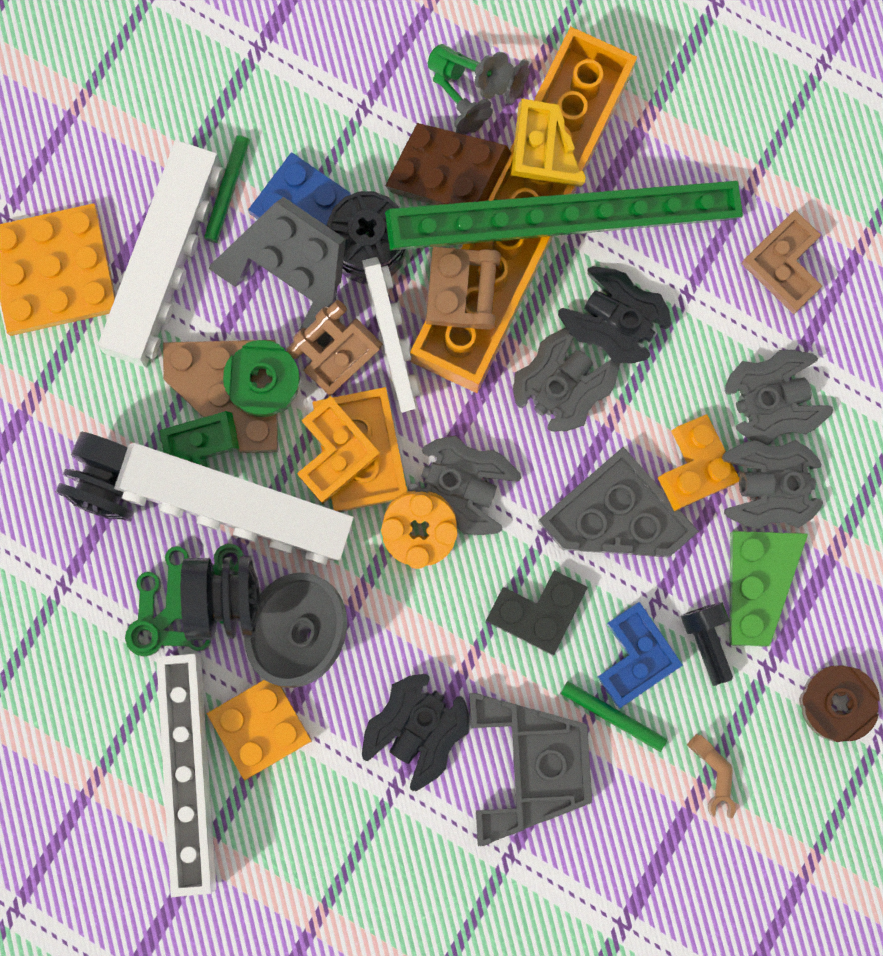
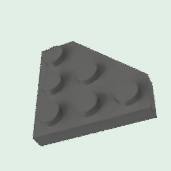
(618, 513)

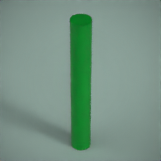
(226, 189)
(613, 716)

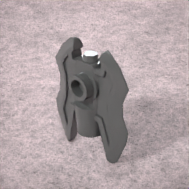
(562, 385)
(772, 398)
(459, 480)
(779, 484)

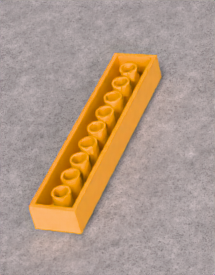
(587, 86)

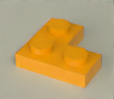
(345, 450)
(705, 469)

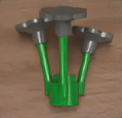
(492, 76)

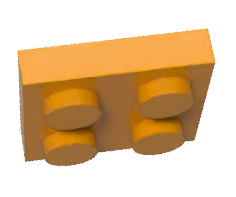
(259, 728)

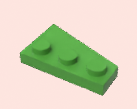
(759, 583)

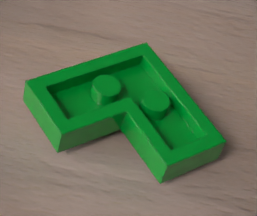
(201, 438)

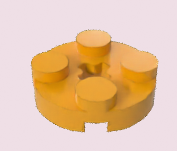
(421, 507)

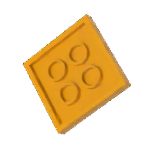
(54, 270)

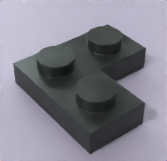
(540, 622)

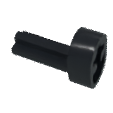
(702, 625)

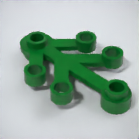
(165, 618)

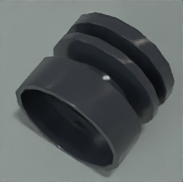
(365, 211)
(96, 483)
(218, 598)

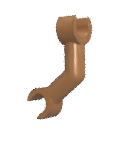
(724, 770)

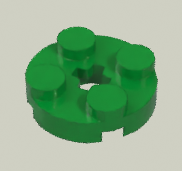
(246, 363)

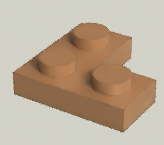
(777, 266)

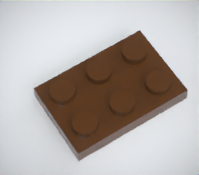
(447, 167)

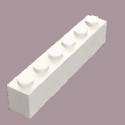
(161, 253)
(232, 502)
(186, 775)

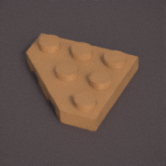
(197, 376)

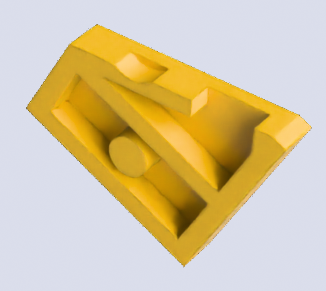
(543, 146)

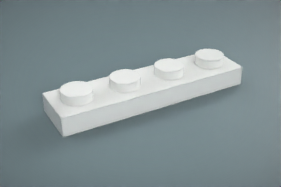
(388, 318)

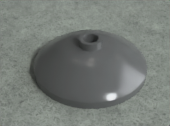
(287, 614)

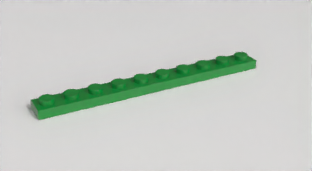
(561, 215)

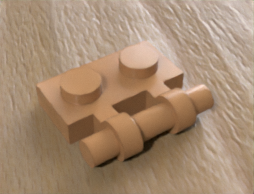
(342, 356)

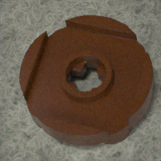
(862, 703)

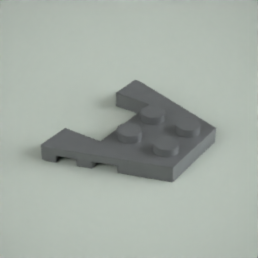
(294, 250)
(548, 766)

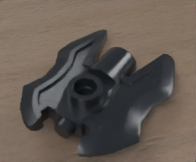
(619, 318)
(421, 725)

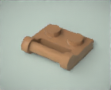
(450, 283)

